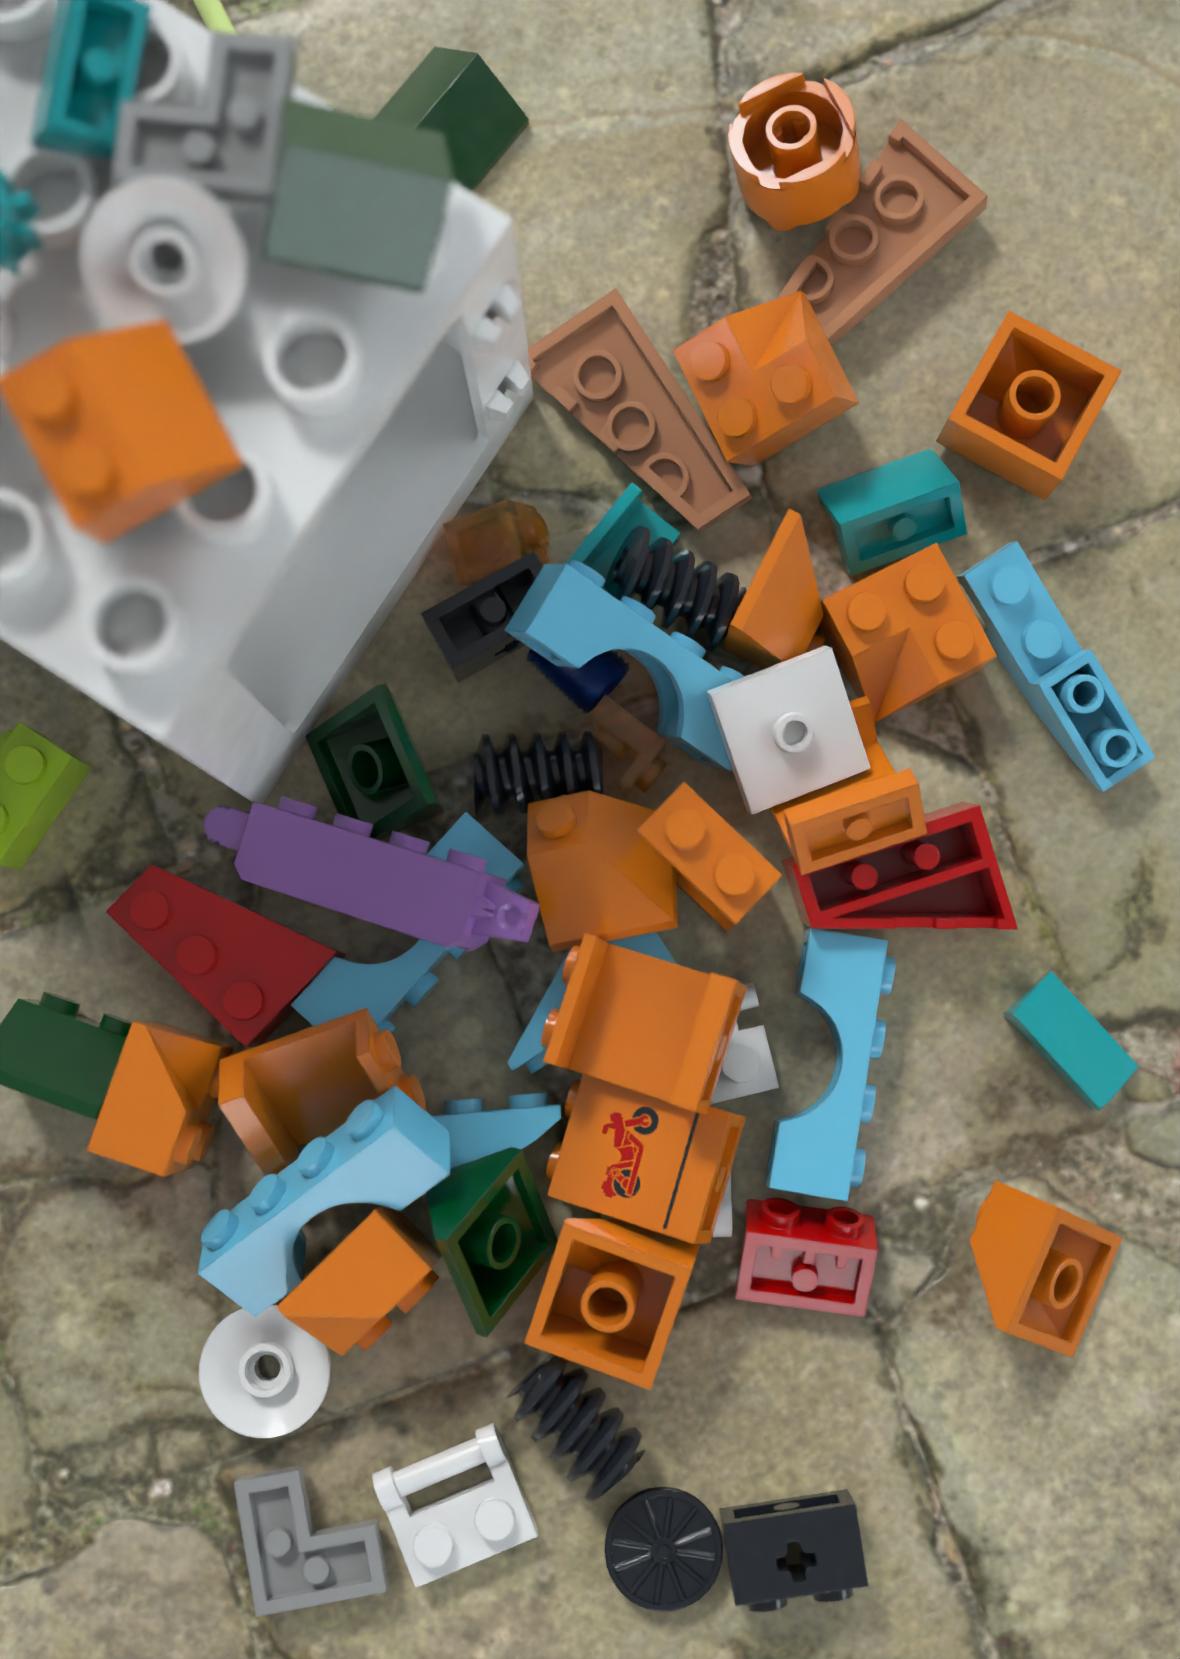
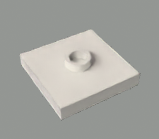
(788, 729)

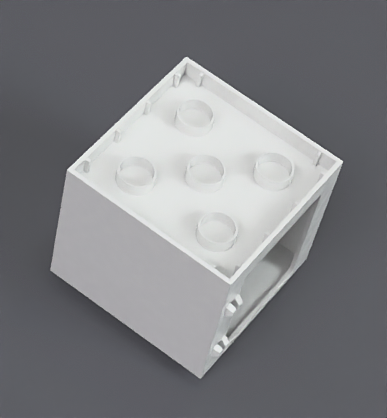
(355, 428)

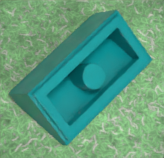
(88, 74)
(1071, 1041)

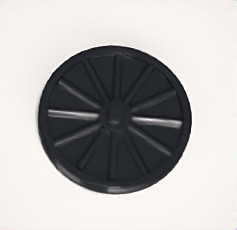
(663, 1549)

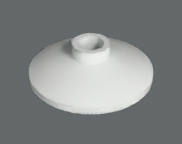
(135, 285)
(246, 1398)

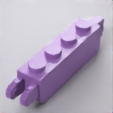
(370, 878)

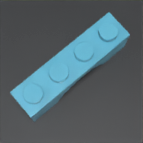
(575, 619)
(408, 978)
(817, 1146)
(379, 1156)

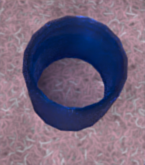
(587, 683)

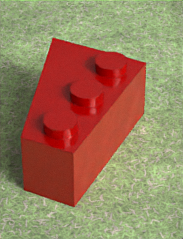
(921, 883)
(221, 952)

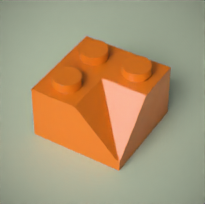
(765, 378)
(1028, 406)
(905, 633)
(160, 1099)
(362, 1280)
(612, 1297)

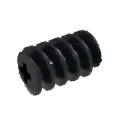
(676, 585)
(535, 770)
(578, 1424)

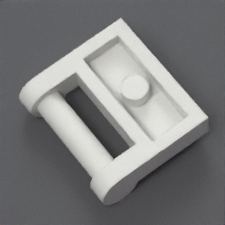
(464, 1524)

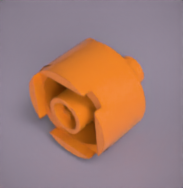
(795, 150)

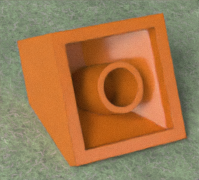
(781, 603)
(597, 870)
(1040, 1267)

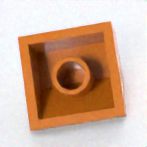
(119, 426)

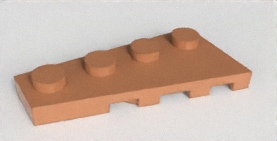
(899, 219)
(626, 396)

